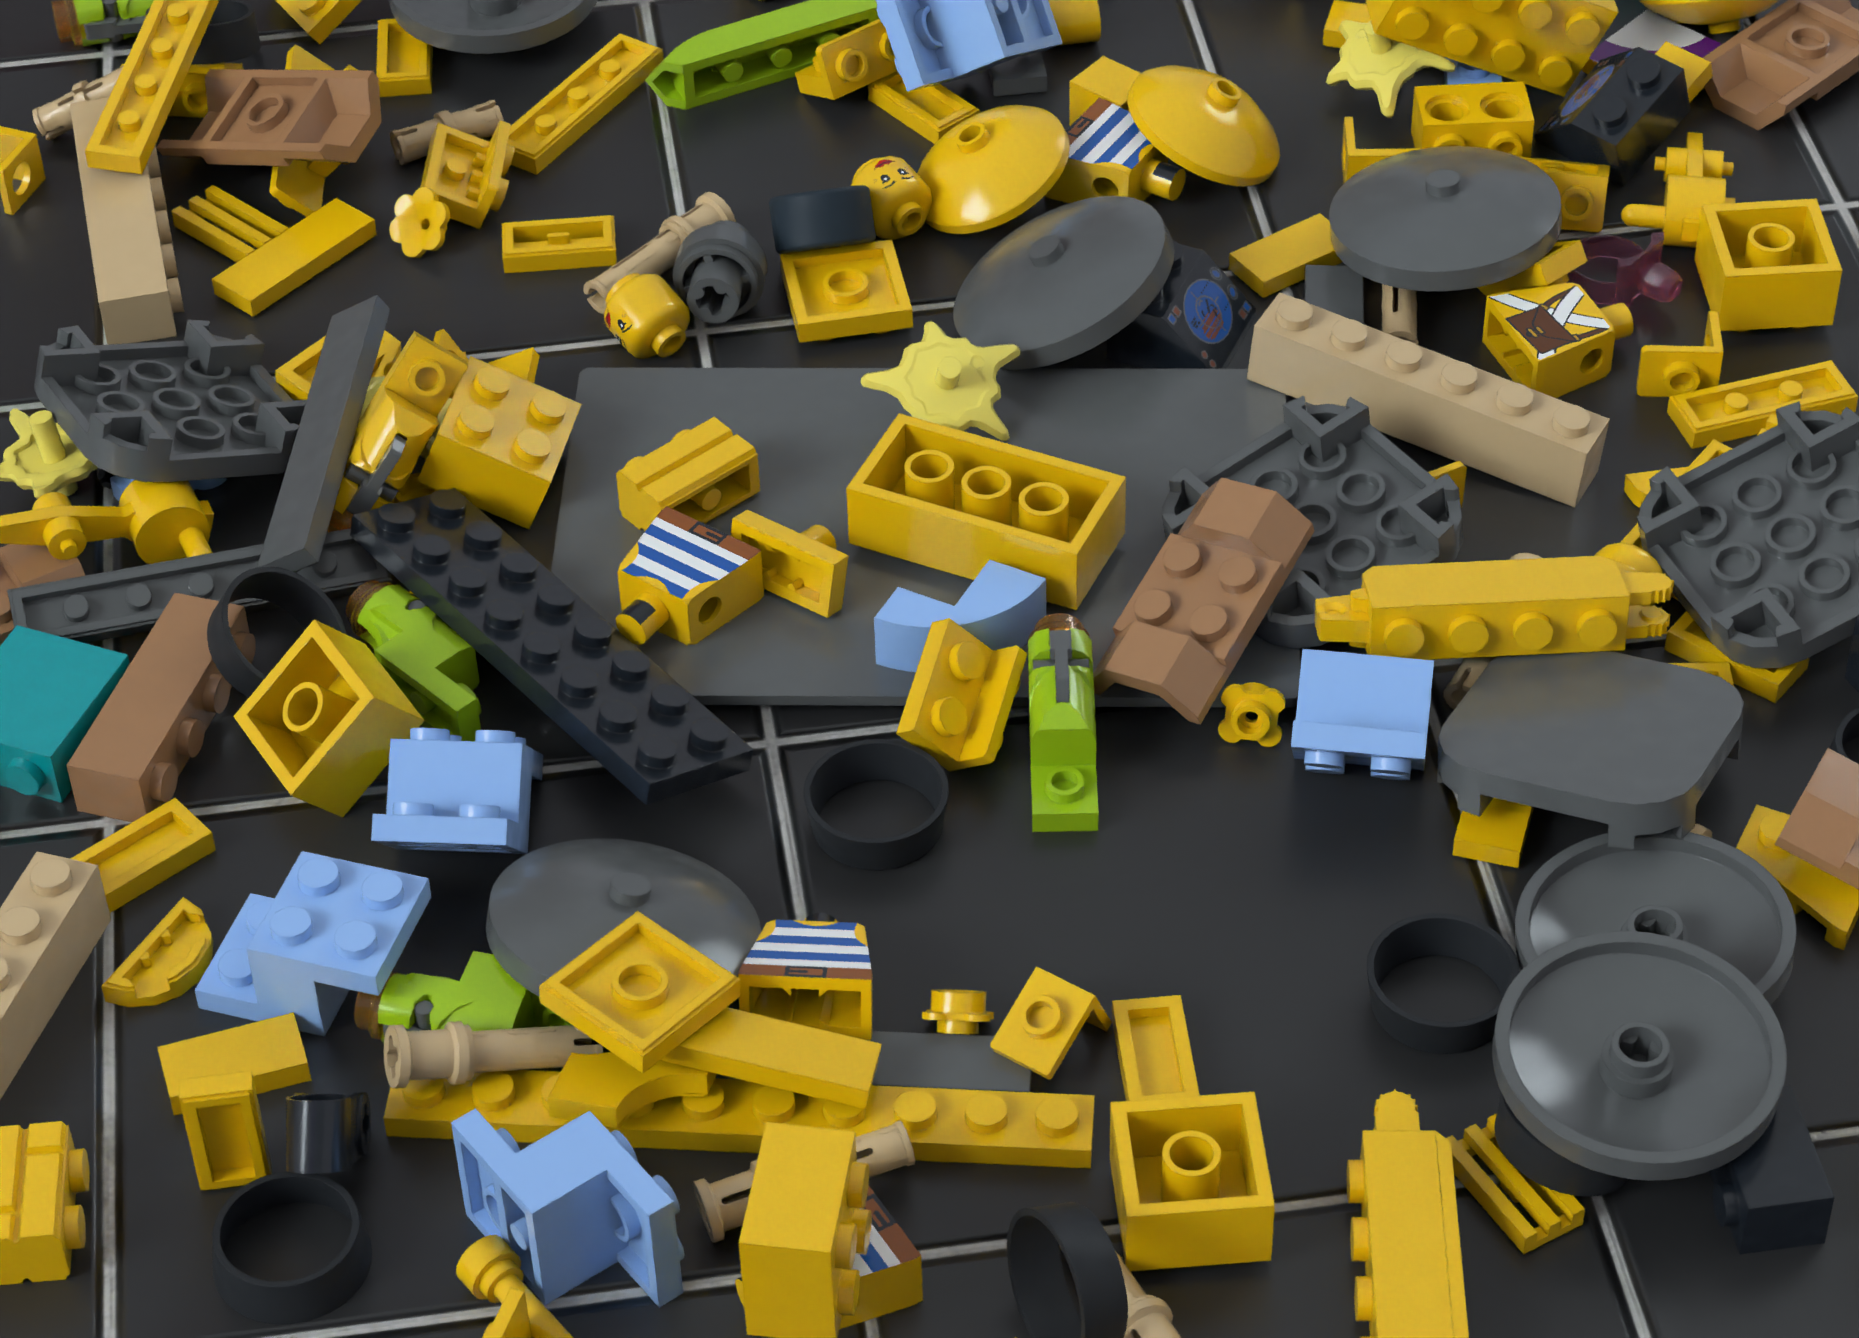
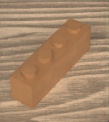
(156, 714)

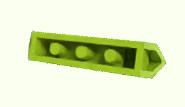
(754, 51)

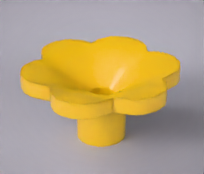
(419, 222)

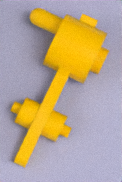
(1691, 181)
(158, 518)

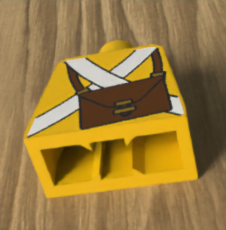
(1553, 336)

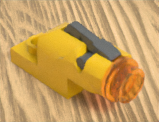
(396, 428)

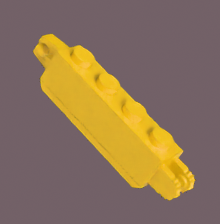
(1496, 608)
(1406, 1228)

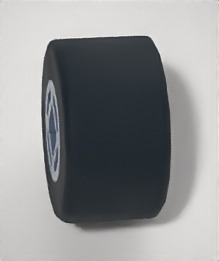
(822, 219)

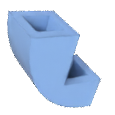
(995, 609)

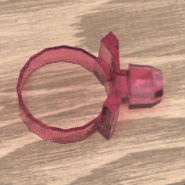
(1636, 271)

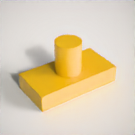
(797, 564)

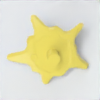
(1380, 63)
(948, 381)
(43, 456)

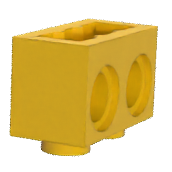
(1474, 116)

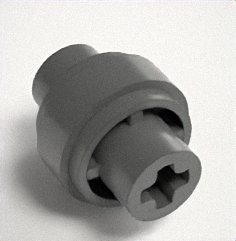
(720, 271)

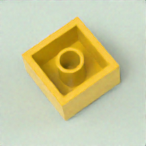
(1768, 264)
(500, 442)
(327, 718)
(1191, 1181)
(803, 1232)

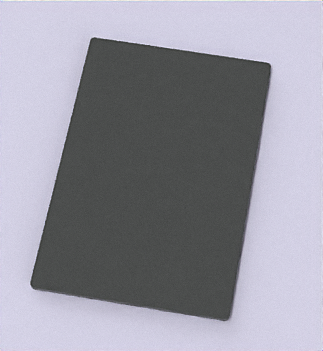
(812, 440)

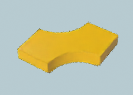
(617, 1089)

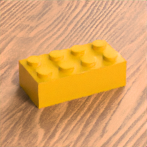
(1516, 39)
(973, 499)

